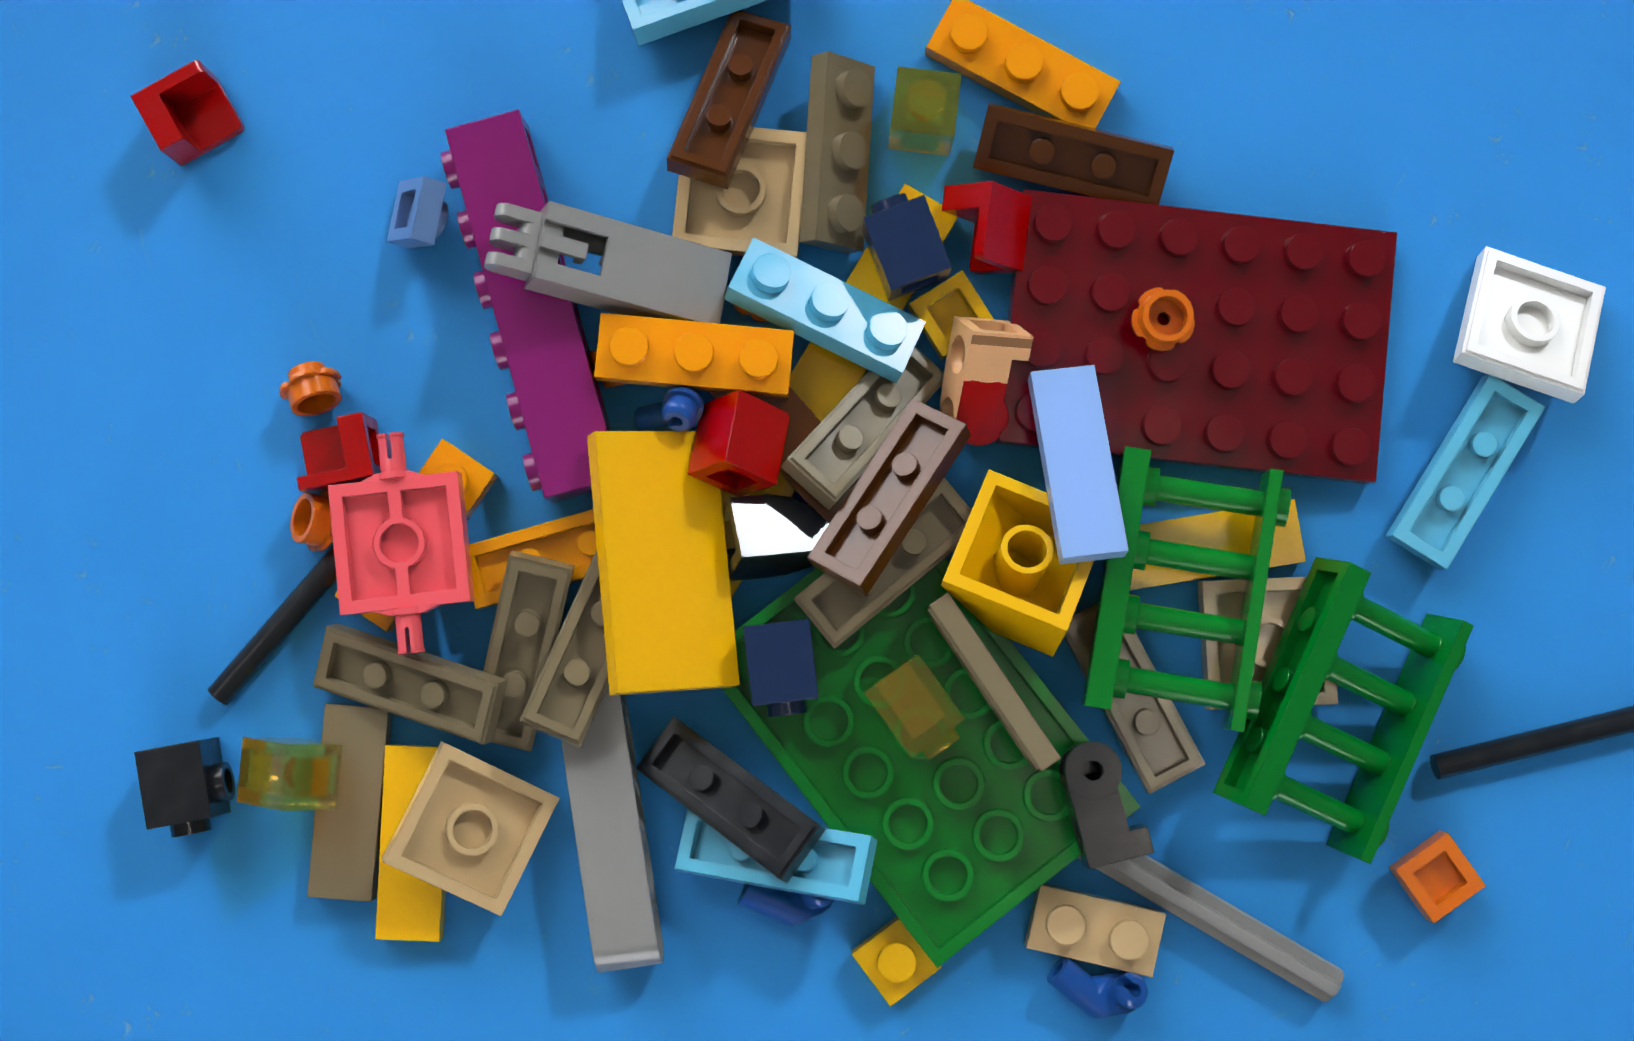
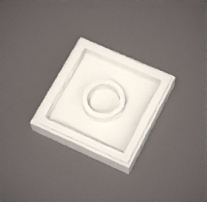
(1529, 325)

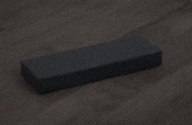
(731, 799)

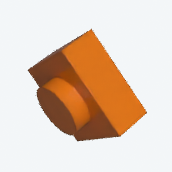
(1437, 876)

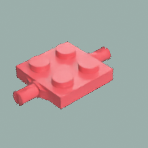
(401, 543)

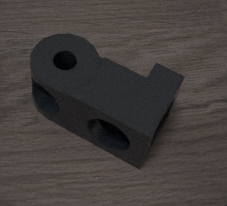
(1090, 787)

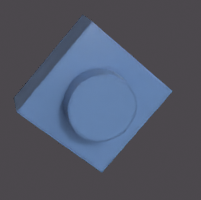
(418, 213)

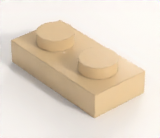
(1095, 929)

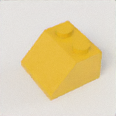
(1011, 568)

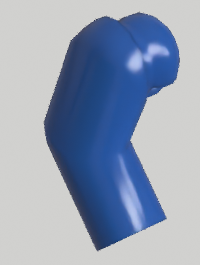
(678, 411)
(782, 905)
(1100, 993)

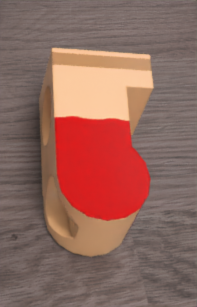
(979, 373)

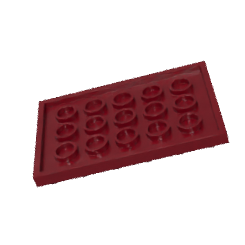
(1280, 346)

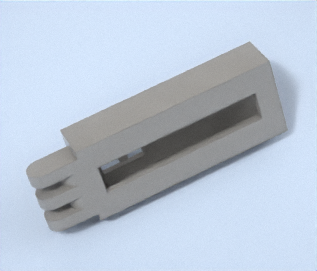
(639, 271)

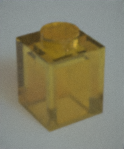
(924, 111)
(916, 708)
(289, 773)

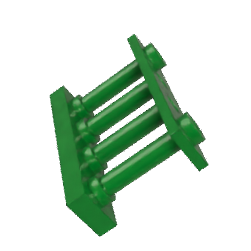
(1123, 613)
(1291, 685)

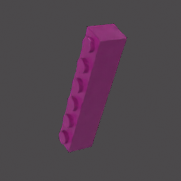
(537, 333)

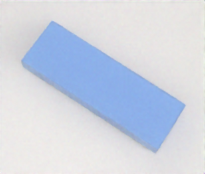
(1077, 464)

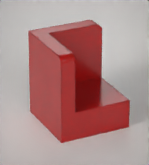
(188, 112)
(1000, 224)
(739, 444)
(340, 453)

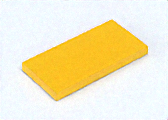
(660, 565)

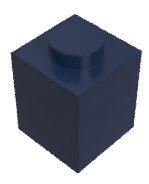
(905, 245)
(781, 666)

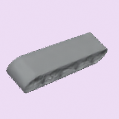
(613, 842)

